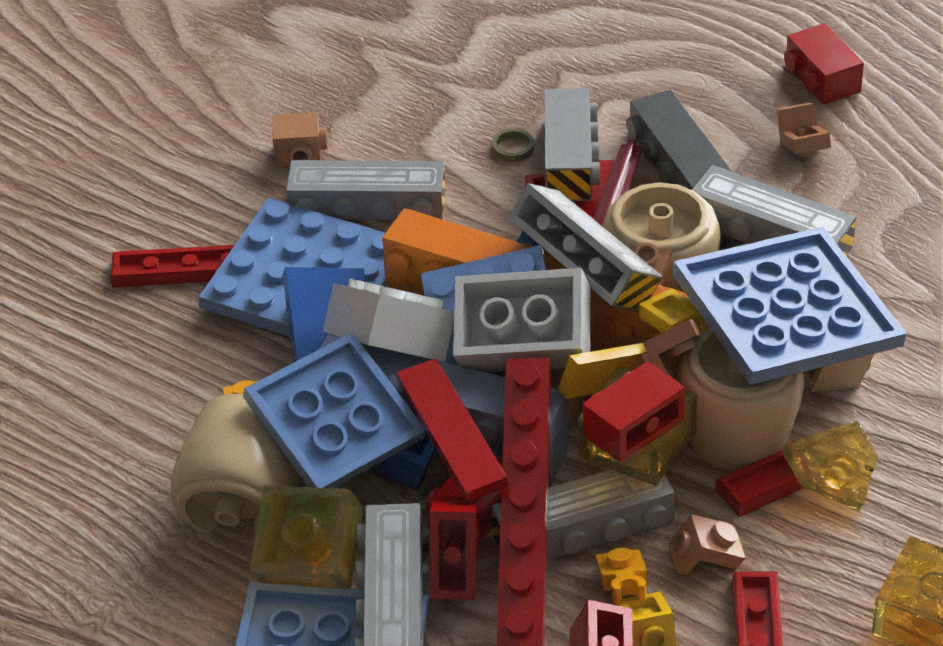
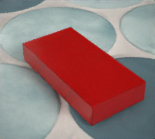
(758, 484)

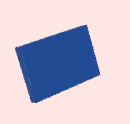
(307, 303)

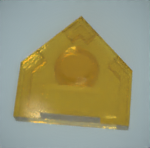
(834, 463)

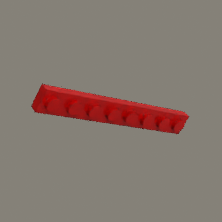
(524, 503)

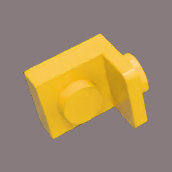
(668, 311)
(651, 621)

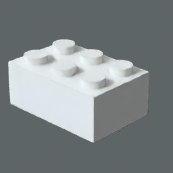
(521, 318)
(390, 319)

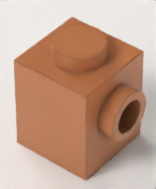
(297, 138)

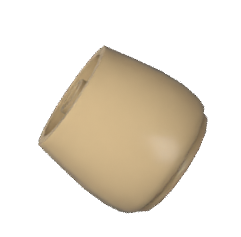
(669, 217)
(736, 419)
(226, 466)

